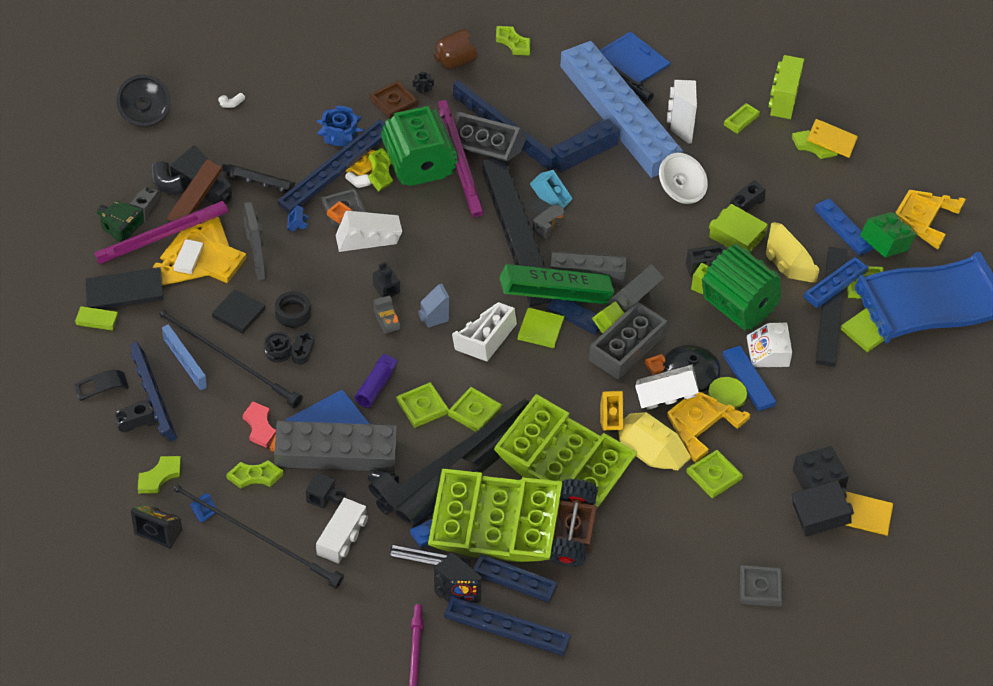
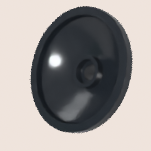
(143, 89)
(704, 363)

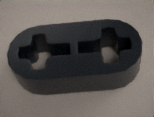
(299, 346)

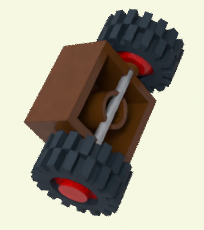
(575, 523)

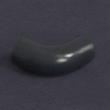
(165, 182)

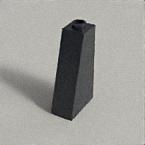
(190, 164)

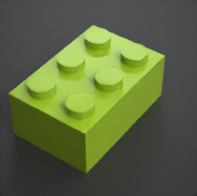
(786, 86)

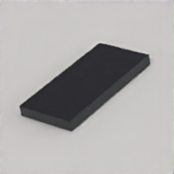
(124, 288)

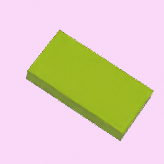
(741, 118)
(96, 318)

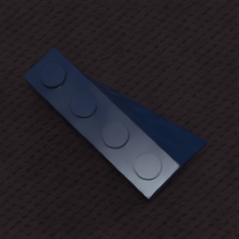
(585, 145)

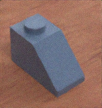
(435, 307)

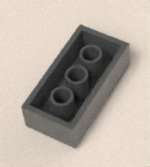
(627, 340)

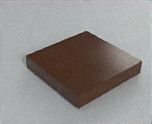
(393, 99)

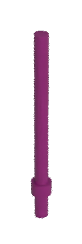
(417, 626)

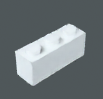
(341, 531)

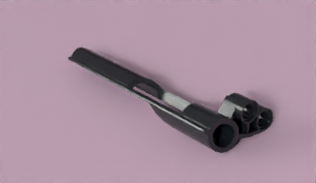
(417, 496)

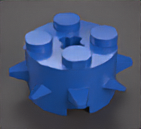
(339, 126)

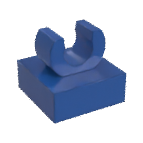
(297, 219)
(201, 512)

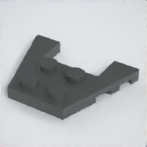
(253, 230)

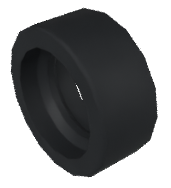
(292, 298)

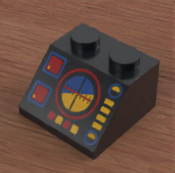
(156, 525)
(457, 580)

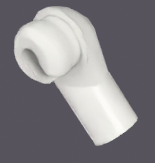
(231, 103)
(358, 181)

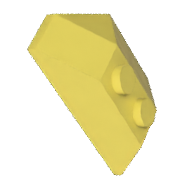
(790, 255)
(653, 442)

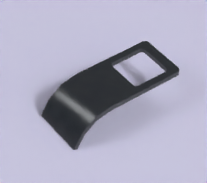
(103, 382)

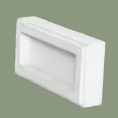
(188, 256)

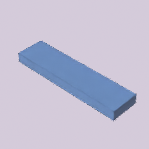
(184, 357)

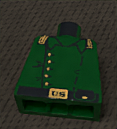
(120, 219)

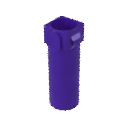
(376, 381)

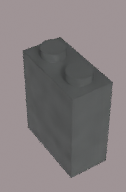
(637, 288)

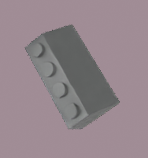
(489, 137)
(591, 263)

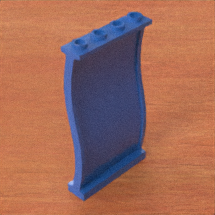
(928, 297)

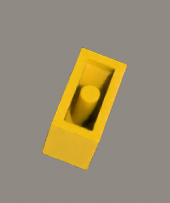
(611, 410)

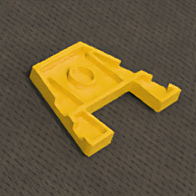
(919, 211)
(696, 415)

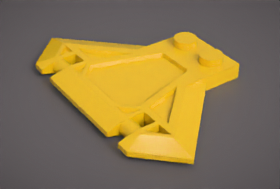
(215, 259)

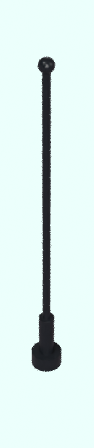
(293, 399)
(334, 579)

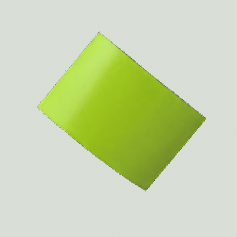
(556, 448)
(495, 516)

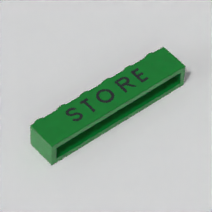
(556, 284)

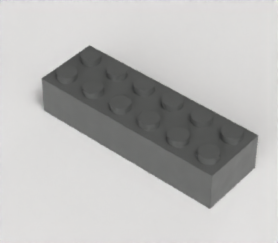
(335, 446)

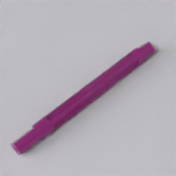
(462, 164)
(161, 232)

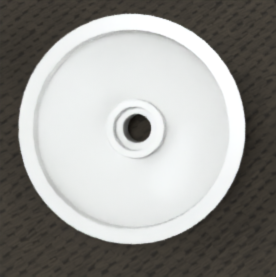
(683, 178)

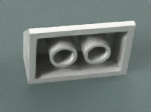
(683, 109)
(667, 387)

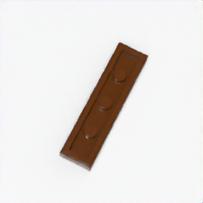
(196, 191)

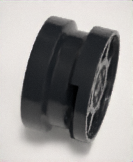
(278, 345)

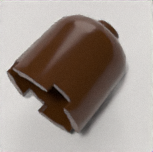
(455, 50)

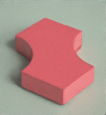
(256, 417)

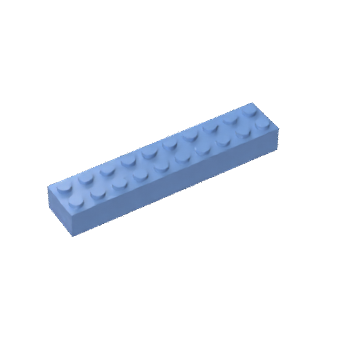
(617, 102)

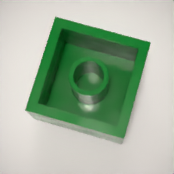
(888, 234)

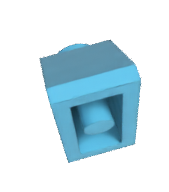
(551, 189)

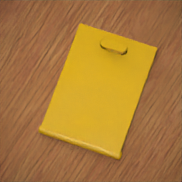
(832, 138)
(870, 513)

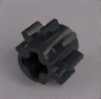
(423, 82)

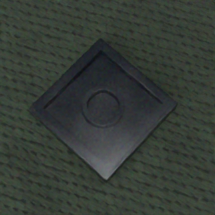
(238, 311)

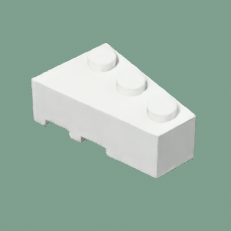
(367, 230)
(486, 333)

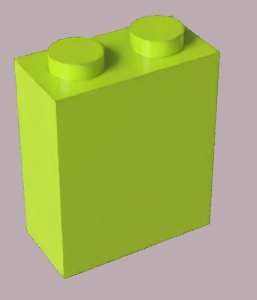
(737, 227)

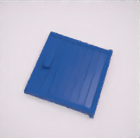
(634, 57)
(333, 409)

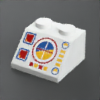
(770, 346)

